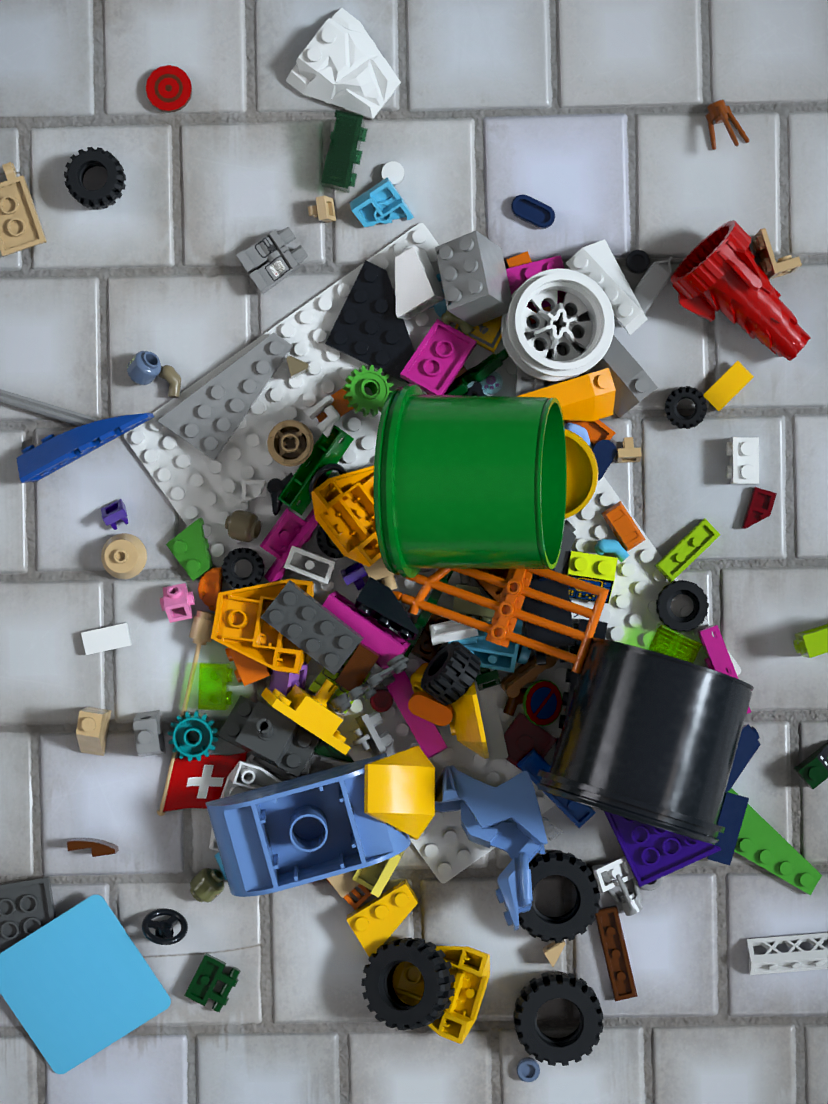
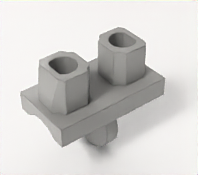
(371, 738)

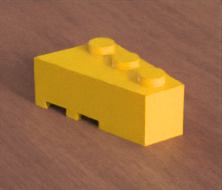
(381, 916)

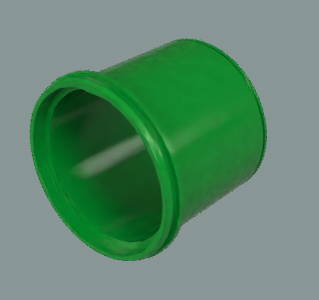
(469, 482)

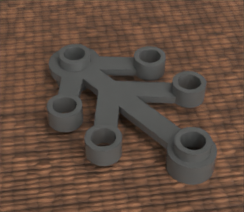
(367, 690)

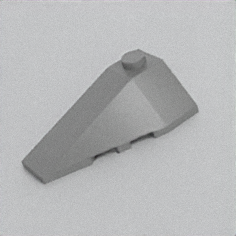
(628, 376)

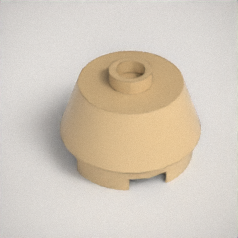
(290, 443)
(124, 556)

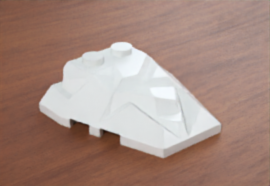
(344, 68)

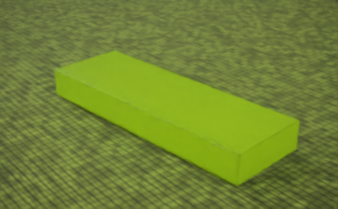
(687, 550)

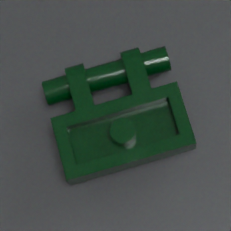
(205, 980)

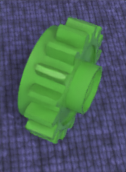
(355, 390)

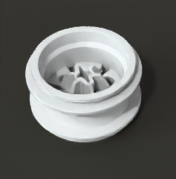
(583, 296)

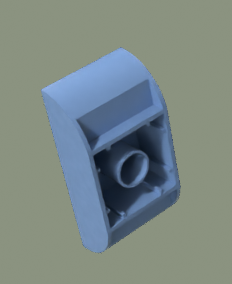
(300, 831)

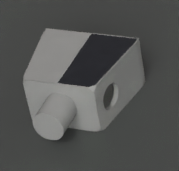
(149, 733)

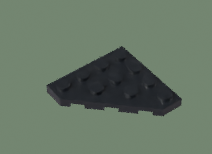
(369, 324)

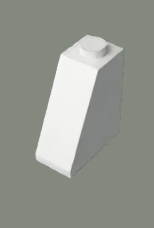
(415, 283)

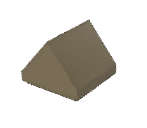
(296, 366)

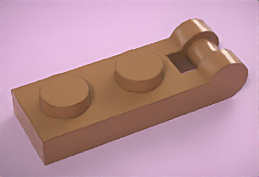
(525, 674)

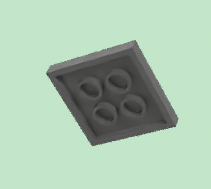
(24, 909)

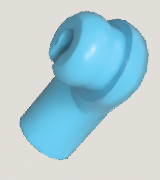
(611, 546)

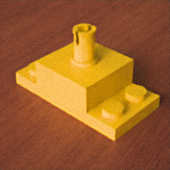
(311, 712)

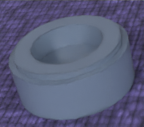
(528, 1069)

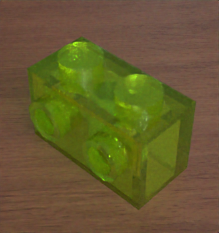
(214, 686)

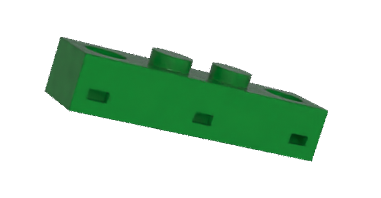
(325, 451)

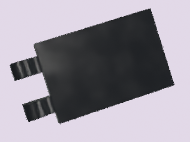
(549, 612)

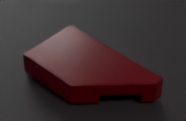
(759, 506)

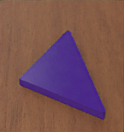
(656, 851)

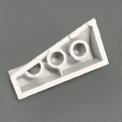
(601, 266)

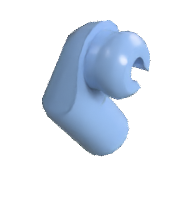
(579, 430)

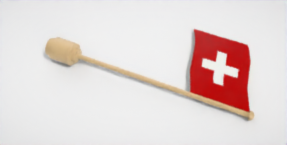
(197, 781)

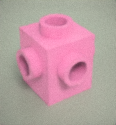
(177, 602)

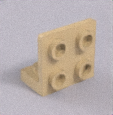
(769, 266)

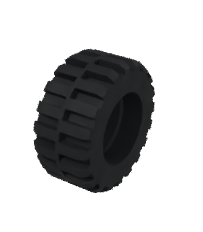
(586, 903)
(380, 985)
(558, 1049)

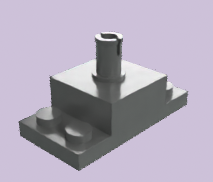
(269, 736)

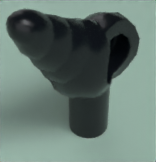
(275, 488)

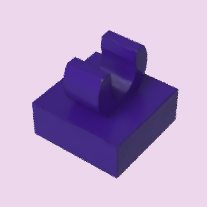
(113, 513)
(355, 575)

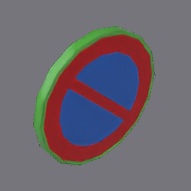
(542, 703)

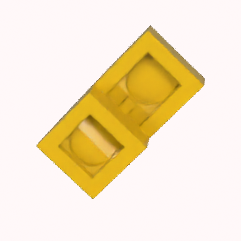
(728, 385)

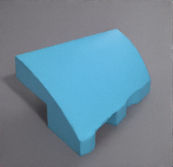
(380, 205)

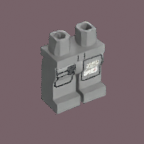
(271, 260)

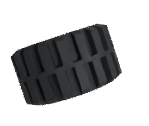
(81, 164)
(450, 673)

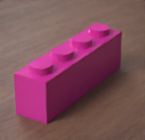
(376, 637)

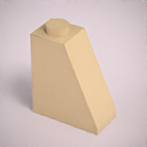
(93, 730)

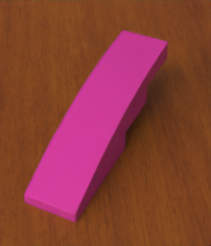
(423, 730)

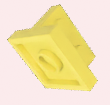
(377, 875)

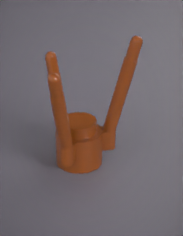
(721, 113)

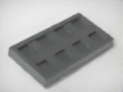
(312, 627)

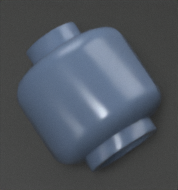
(144, 367)

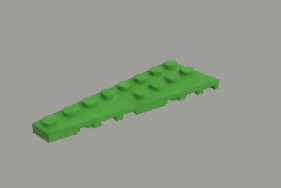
(772, 852)

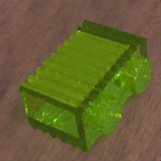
(673, 644)

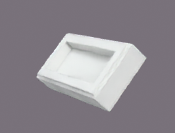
(450, 631)
(106, 638)

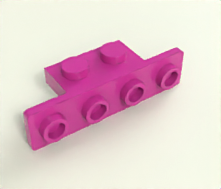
(287, 532)

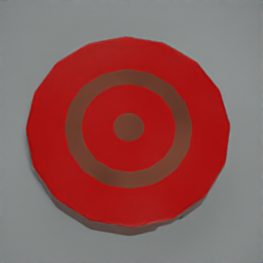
(169, 88)

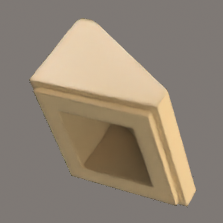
(553, 951)

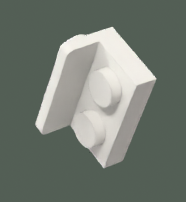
(743, 460)

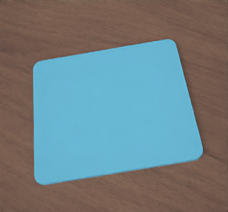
(79, 984)

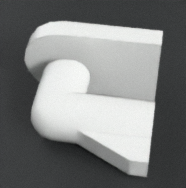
(332, 414)

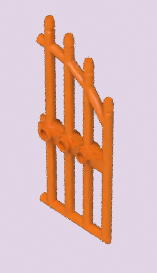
(509, 608)

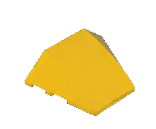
(401, 791)

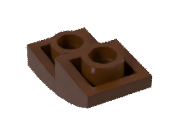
(424, 648)

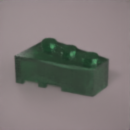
(344, 151)

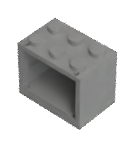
(474, 278)

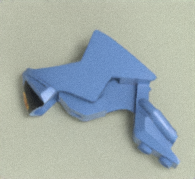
(499, 818)

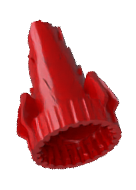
(726, 278)

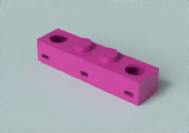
(716, 651)

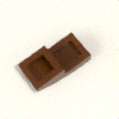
(97, 846)

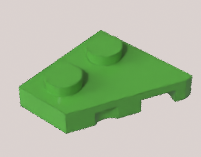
(191, 550)

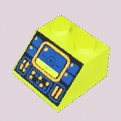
(592, 569)

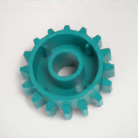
(193, 723)

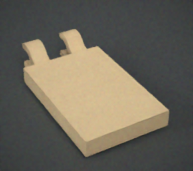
(18, 216)

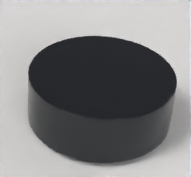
(637, 261)

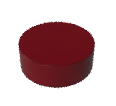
(381, 700)

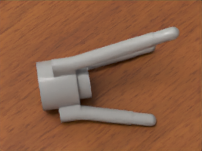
(629, 902)

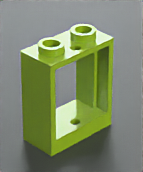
(812, 641)

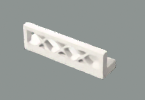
(790, 960)

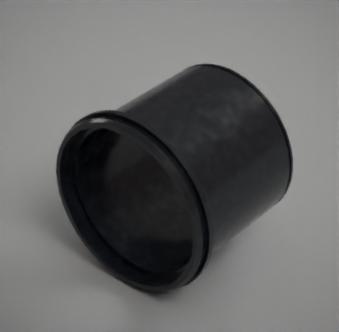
(649, 739)

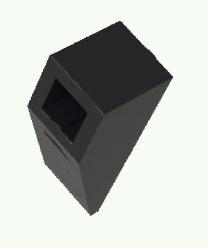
(381, 603)

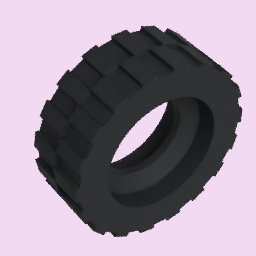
(682, 623)

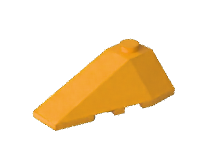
(582, 397)

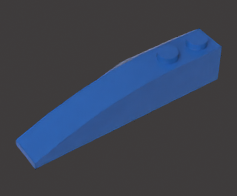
(71, 445)

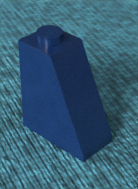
(746, 749)

